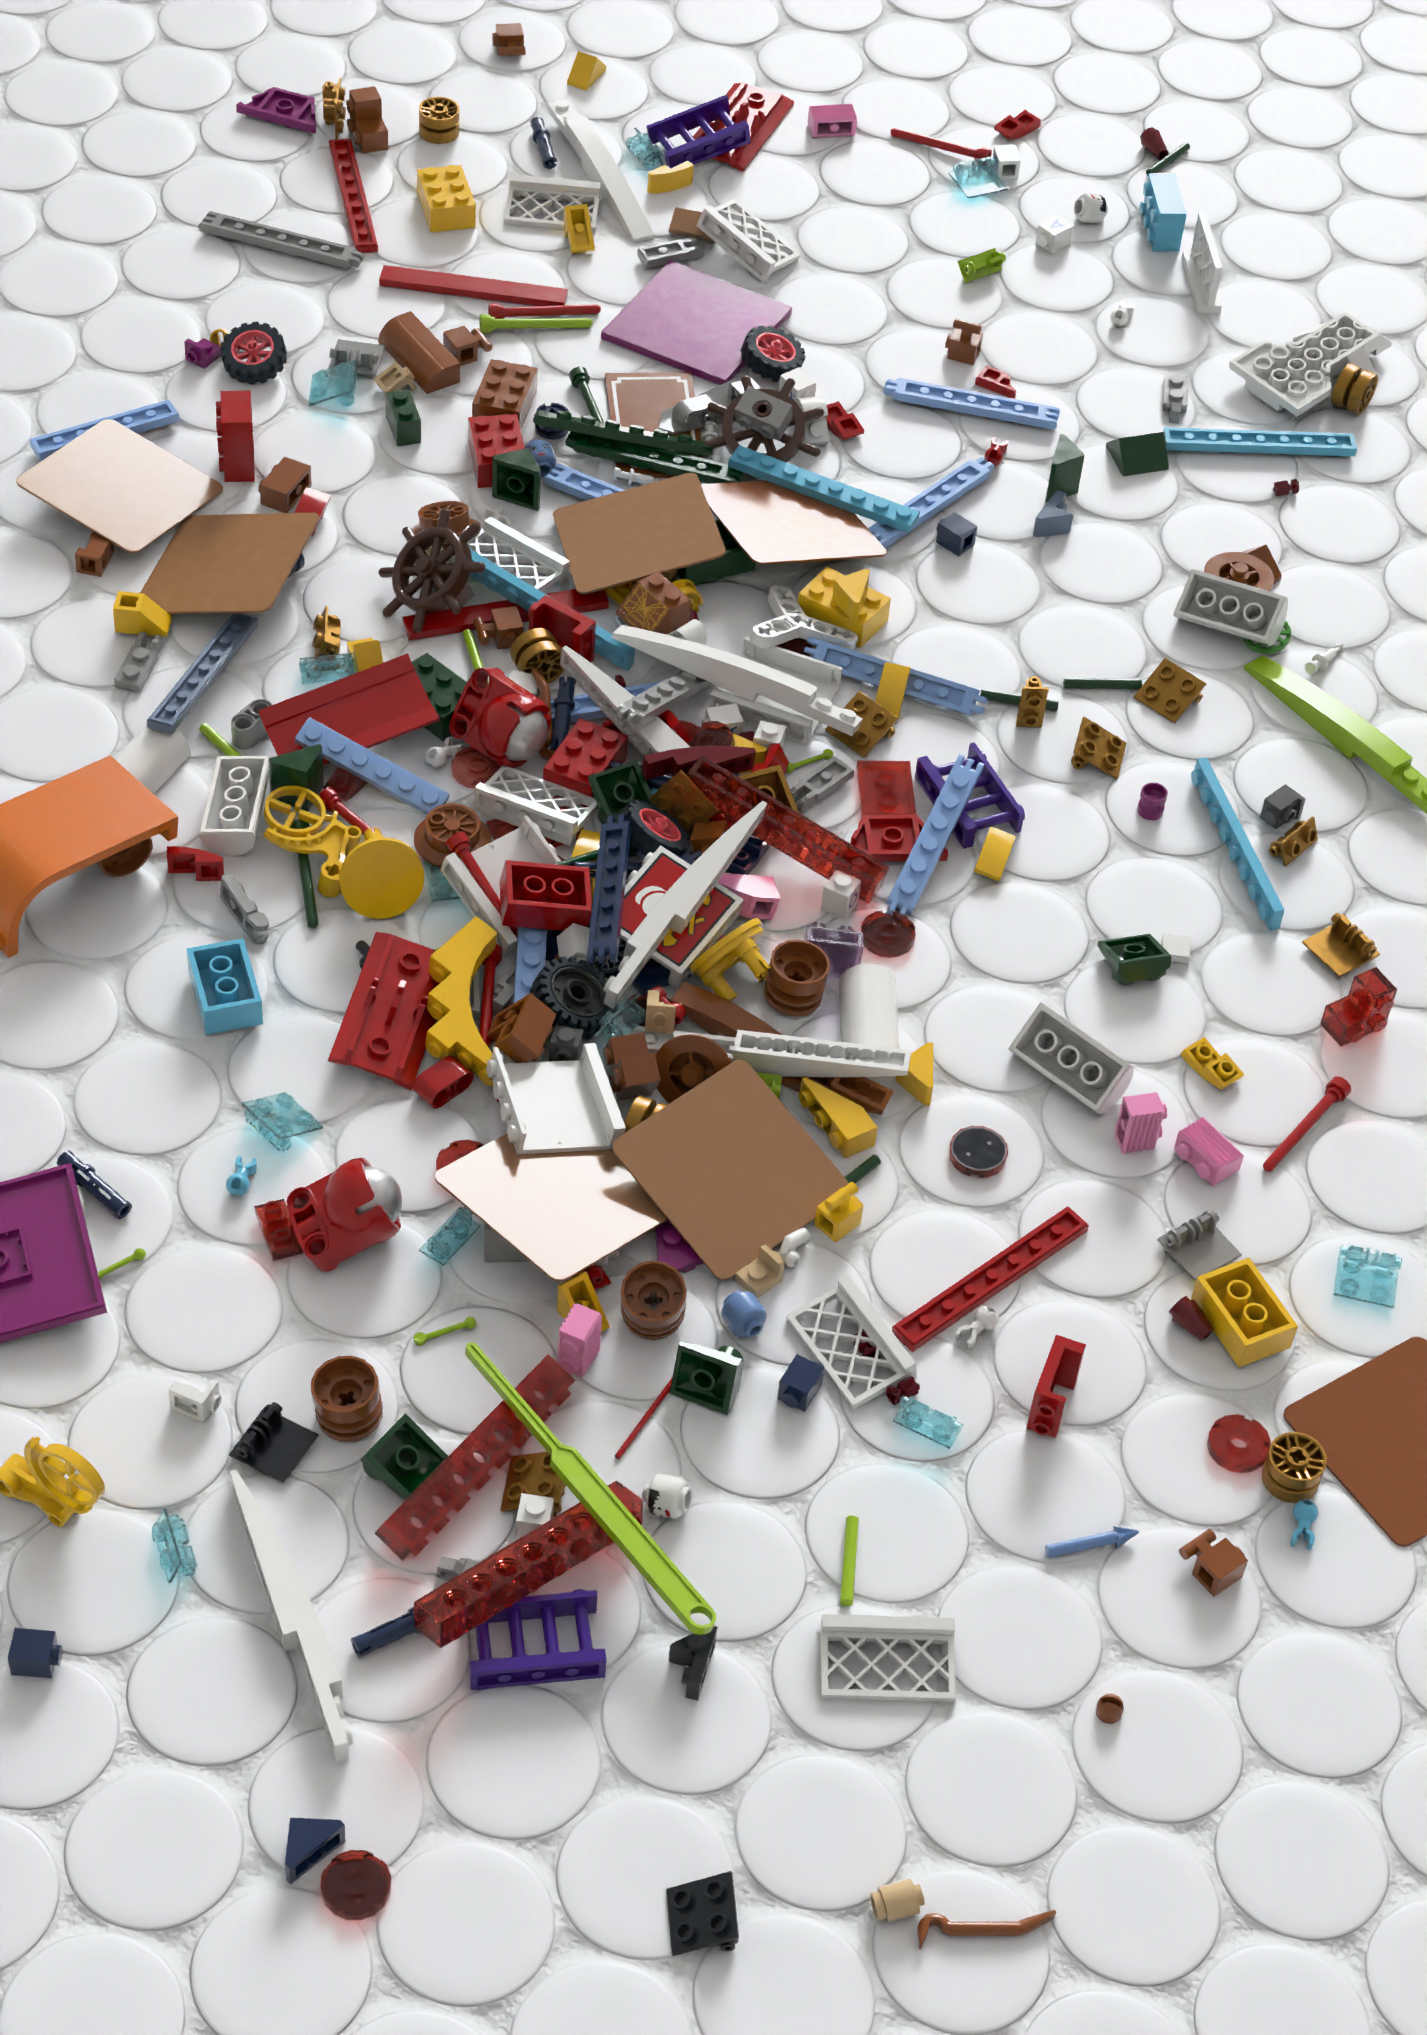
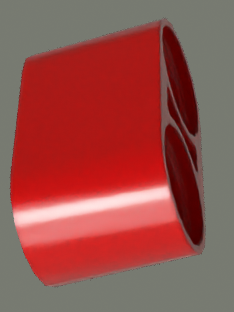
(443, 1082)

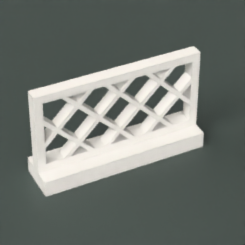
(554, 191)
(744, 248)
(1203, 268)
(522, 550)
(514, 805)
(878, 1335)
(890, 1630)

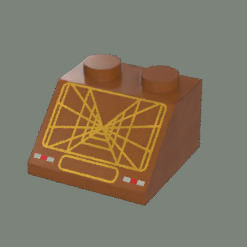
(655, 605)

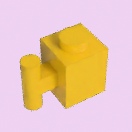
(839, 1213)

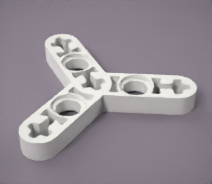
(793, 623)

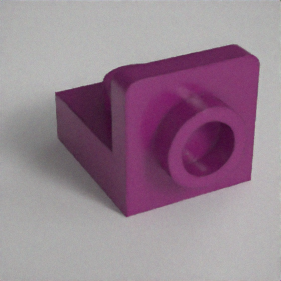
(202, 352)

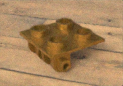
(333, 105)
(1170, 690)
(875, 724)
(1098, 748)
(684, 801)
(1342, 946)
(532, 1476)

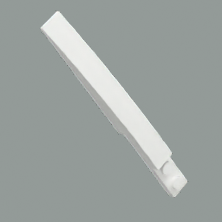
(602, 168)
(739, 675)
(609, 695)
(680, 902)
(799, 1055)
(294, 1616)

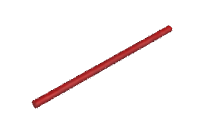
(643, 1421)

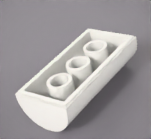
(1232, 607)
(154, 756)
(234, 804)
(869, 1006)
(1072, 1059)

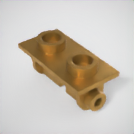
(327, 634)
(1032, 704)
(1296, 841)

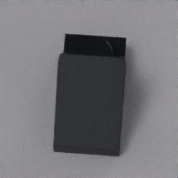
(695, 1654)

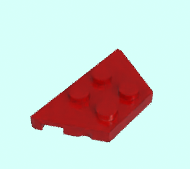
(889, 836)

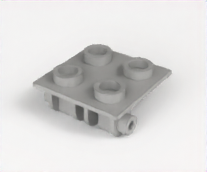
(366, 354)
(1199, 1245)

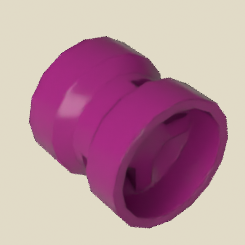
(1152, 801)

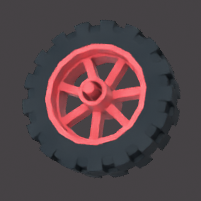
(247, 339)
(771, 352)
(654, 828)

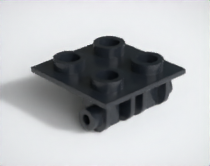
(273, 1443)
(703, 1914)

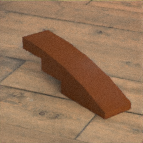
(716, 1013)
(859, 1090)

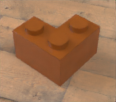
(366, 120)
(522, 1029)
(632, 1066)

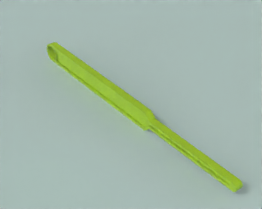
(603, 1505)

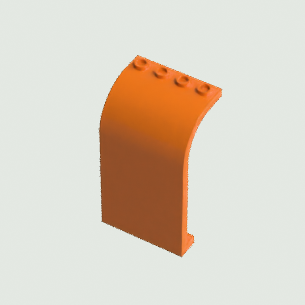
(68, 829)

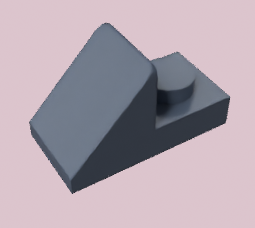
(1053, 517)

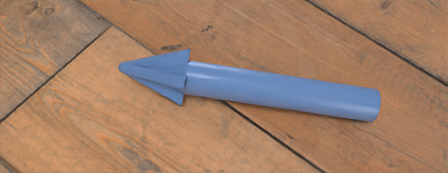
(1118, 1536)

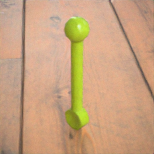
(827, 754)
(139, 1254)
(420, 1338)

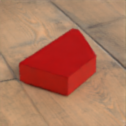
(996, 381)

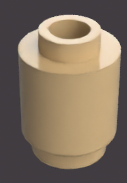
(897, 1900)

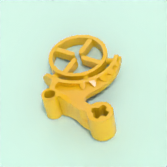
(332, 842)
(41, 1480)

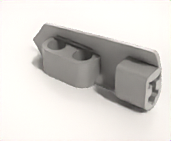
(693, 412)

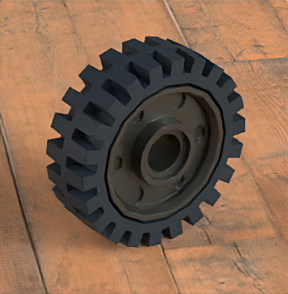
(573, 994)

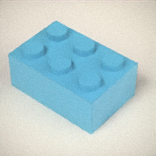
(1163, 212)
(224, 986)

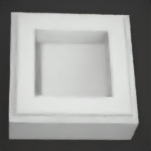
(1177, 947)

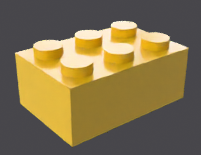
(446, 198)
(818, 604)
(1244, 1312)

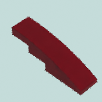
(672, 761)

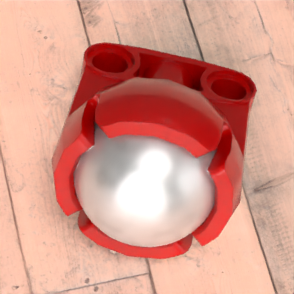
(500, 718)
(345, 1212)

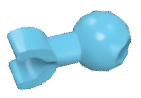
(238, 1182)
(1304, 1515)

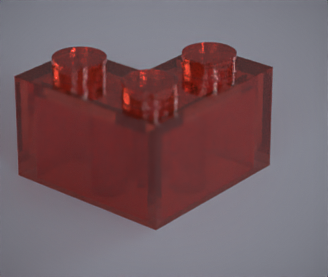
(1363, 1009)

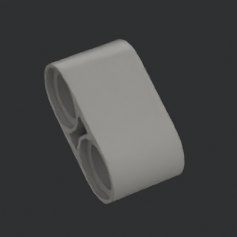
(247, 726)

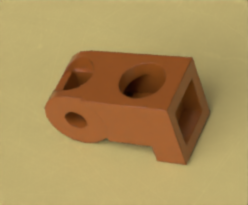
(95, 557)

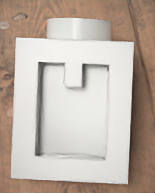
(194, 1403)

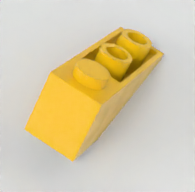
(842, 1120)

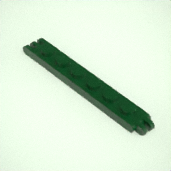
(613, 430)
(653, 458)

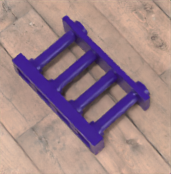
(704, 147)
(931, 781)
(542, 1668)

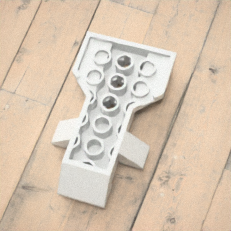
(1300, 372)

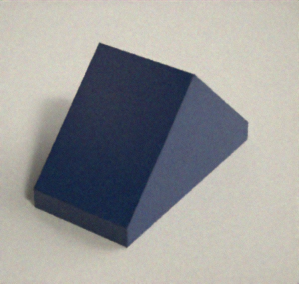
(310, 1843)

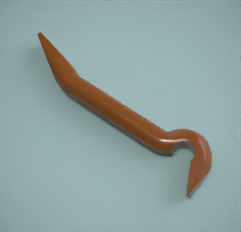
(544, 691)
(982, 1928)

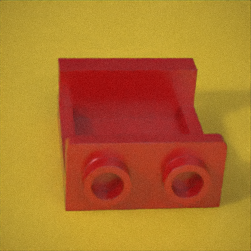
(565, 624)
(1061, 1369)

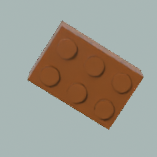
(506, 390)

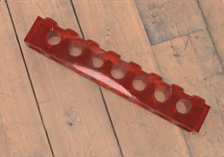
(788, 829)
(399, 1530)
(516, 1571)

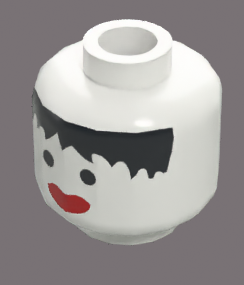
(1090, 208)
(667, 1496)

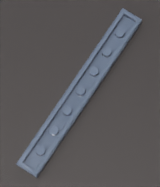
(202, 673)

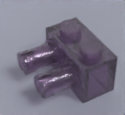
(841, 945)

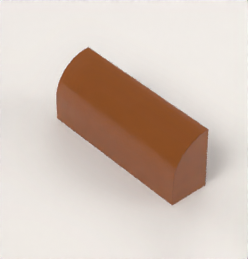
(420, 352)

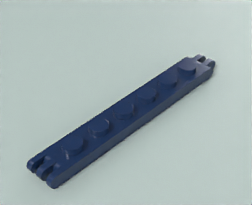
(609, 890)

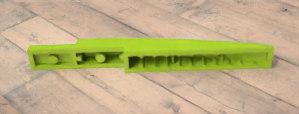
(1342, 728)

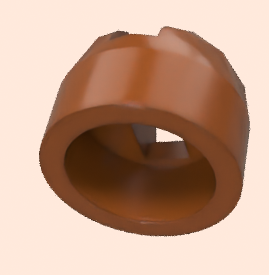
(1109, 1708)

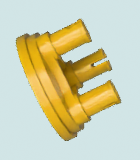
(381, 876)
(728, 951)

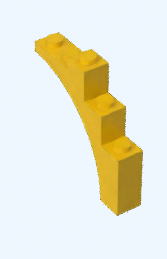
(449, 1002)

